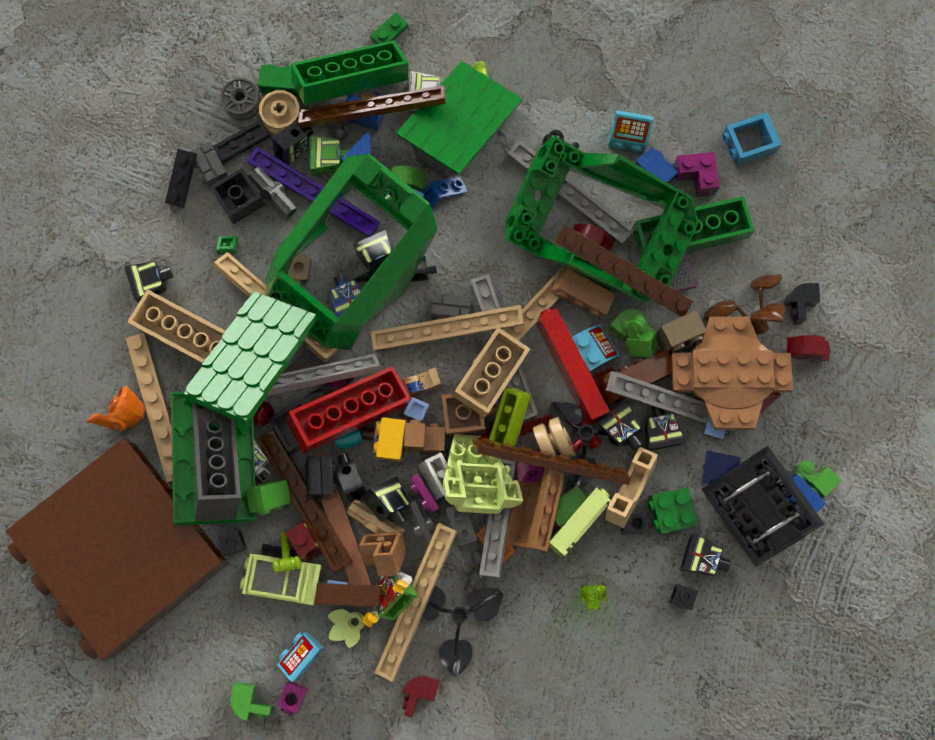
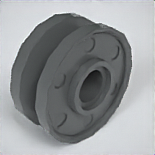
(240, 109)

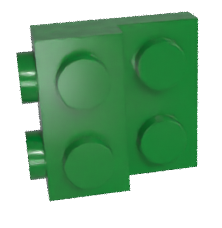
(672, 511)

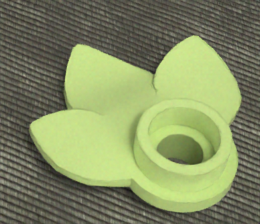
(343, 626)

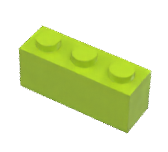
(510, 416)

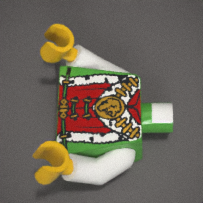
(395, 598)

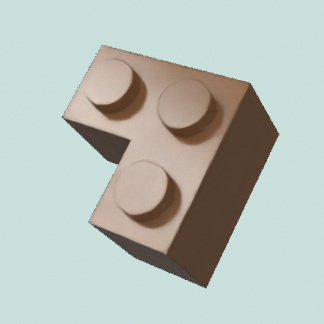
(424, 439)
(383, 551)

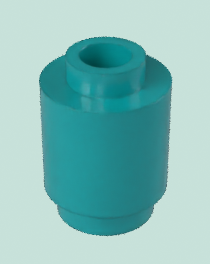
(349, 440)

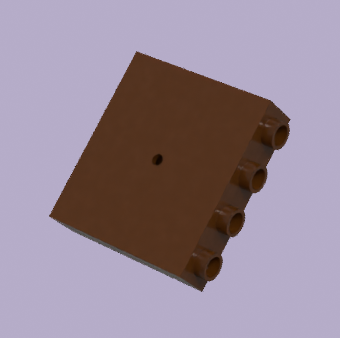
(113, 551)

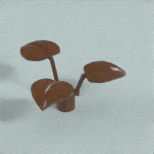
(759, 318)

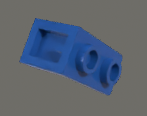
(442, 189)

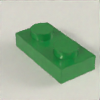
(389, 29)

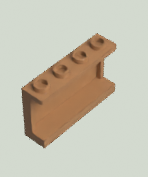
(533, 520)

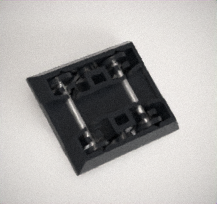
(762, 506)

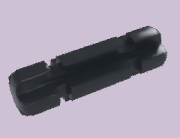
(275, 551)

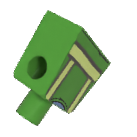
(325, 155)

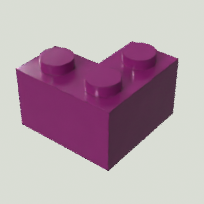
(701, 169)

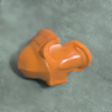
(124, 412)

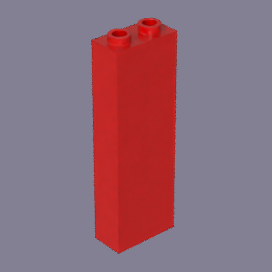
(572, 366)

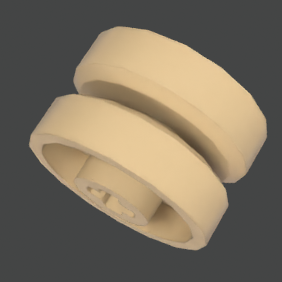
(279, 111)
(556, 440)

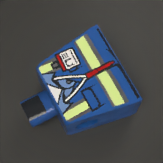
(343, 294)

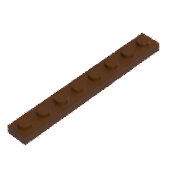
(372, 106)
(623, 271)
(546, 460)
(309, 509)

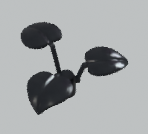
(572, 416)
(485, 606)

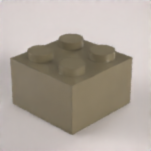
(681, 333)

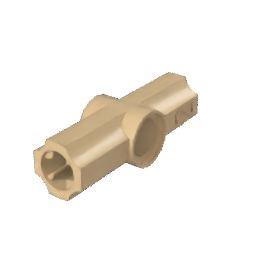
(364, 515)

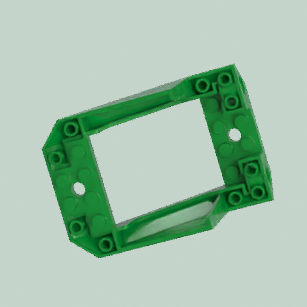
(548, 175)
(393, 274)

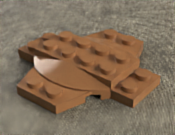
(732, 373)

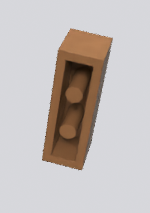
(583, 293)

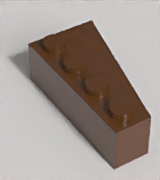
(649, 370)

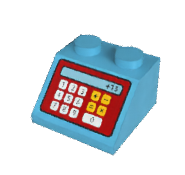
(630, 131)
(595, 347)
(300, 656)

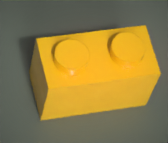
(390, 440)

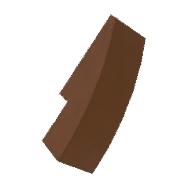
(348, 594)

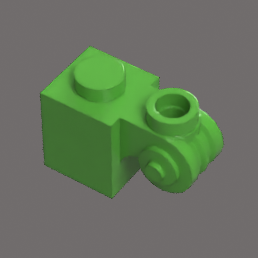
(640, 342)
(820, 482)

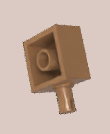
(463, 419)

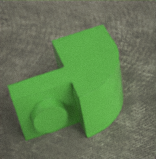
(411, 176)
(617, 325)
(243, 702)

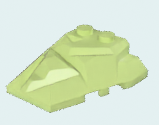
(478, 481)

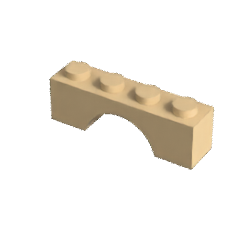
(628, 496)

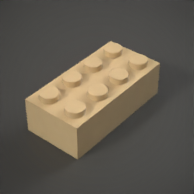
(491, 372)

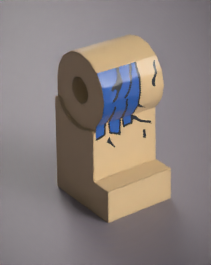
(422, 382)

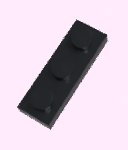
(241, 141)
(181, 178)

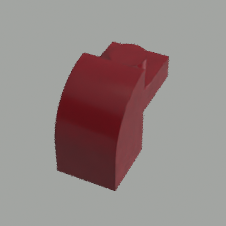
(595, 234)
(808, 347)
(422, 687)

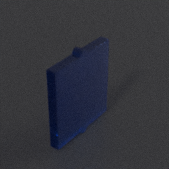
(717, 464)

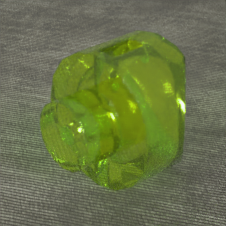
(593, 595)

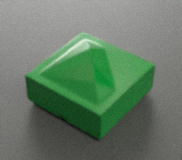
(227, 244)

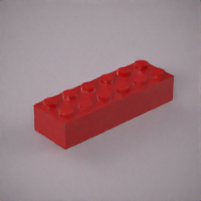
(347, 409)

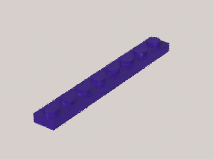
(310, 190)

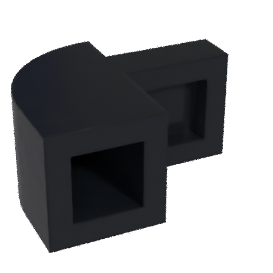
(803, 295)

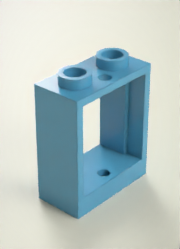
(767, 131)

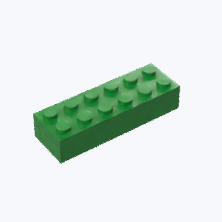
(349, 72)
(718, 224)

